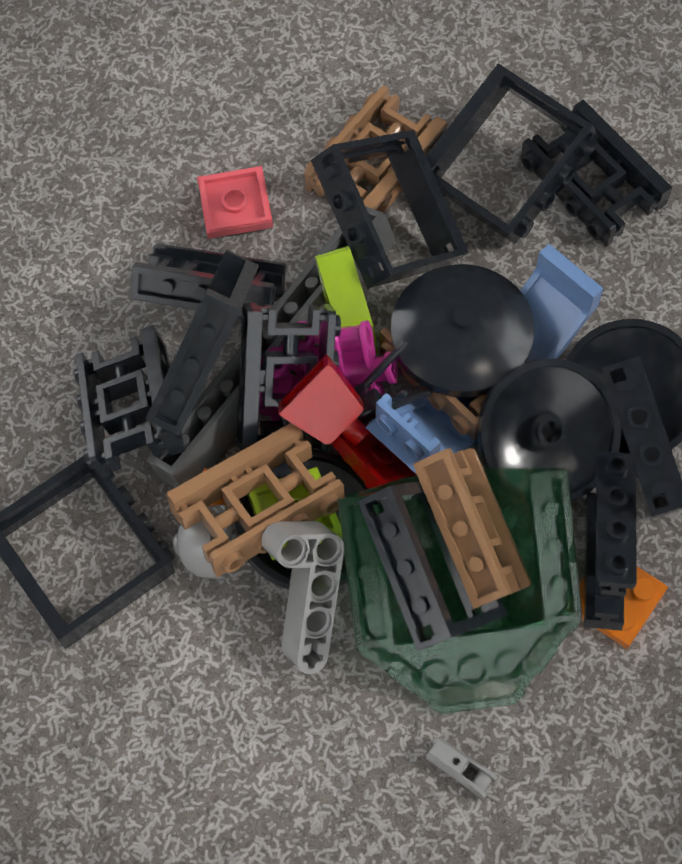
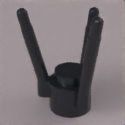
(370, 397)

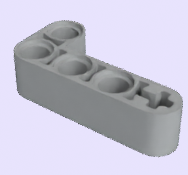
(307, 638)

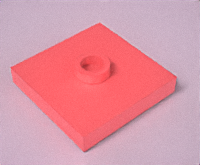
(235, 202)

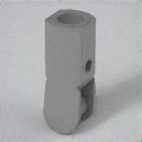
(455, 764)

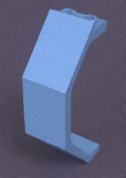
(560, 304)

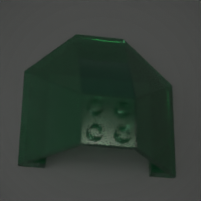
(498, 659)

